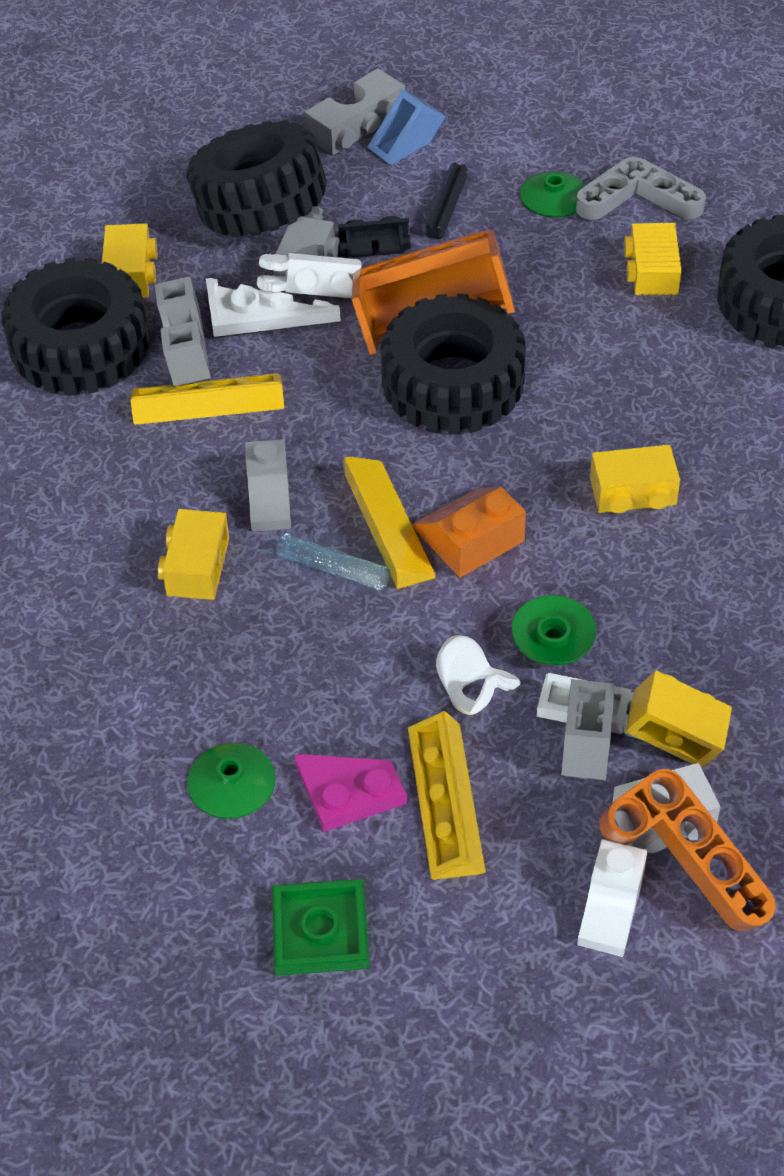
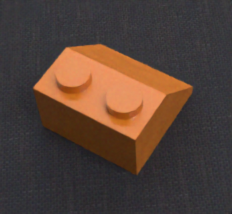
(474, 528)

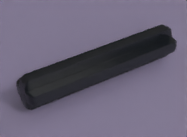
(446, 201)

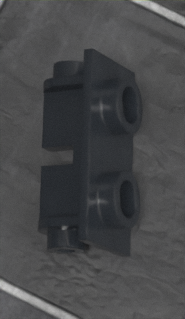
(358, 236)

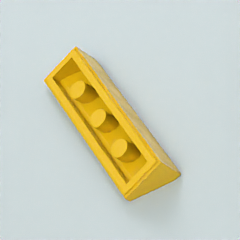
(207, 398)
(388, 521)
(445, 798)

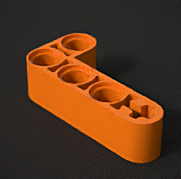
(693, 856)

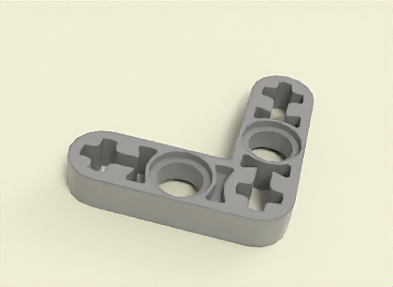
(680, 197)

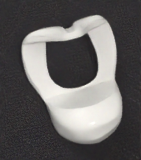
(463, 662)

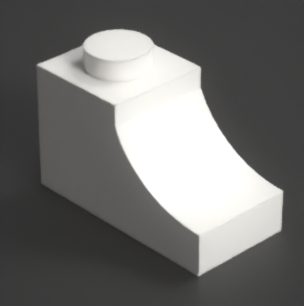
(612, 897)

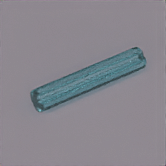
(333, 562)

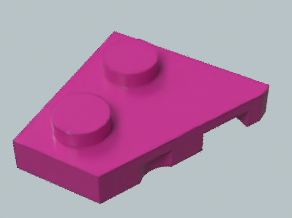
(349, 788)

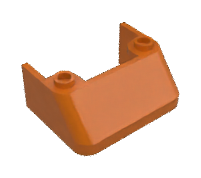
(457, 266)

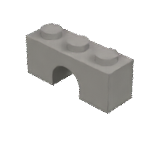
(340, 125)
(182, 331)

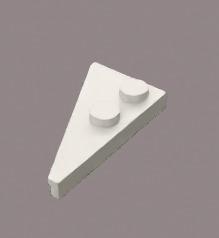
(259, 310)

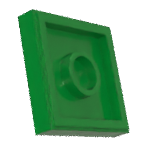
(320, 927)

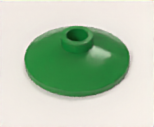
(551, 193)
(556, 617)
(231, 794)

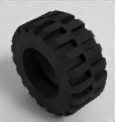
(257, 178)
(747, 281)
(78, 357)
(453, 396)

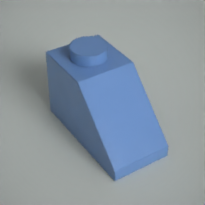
(406, 128)

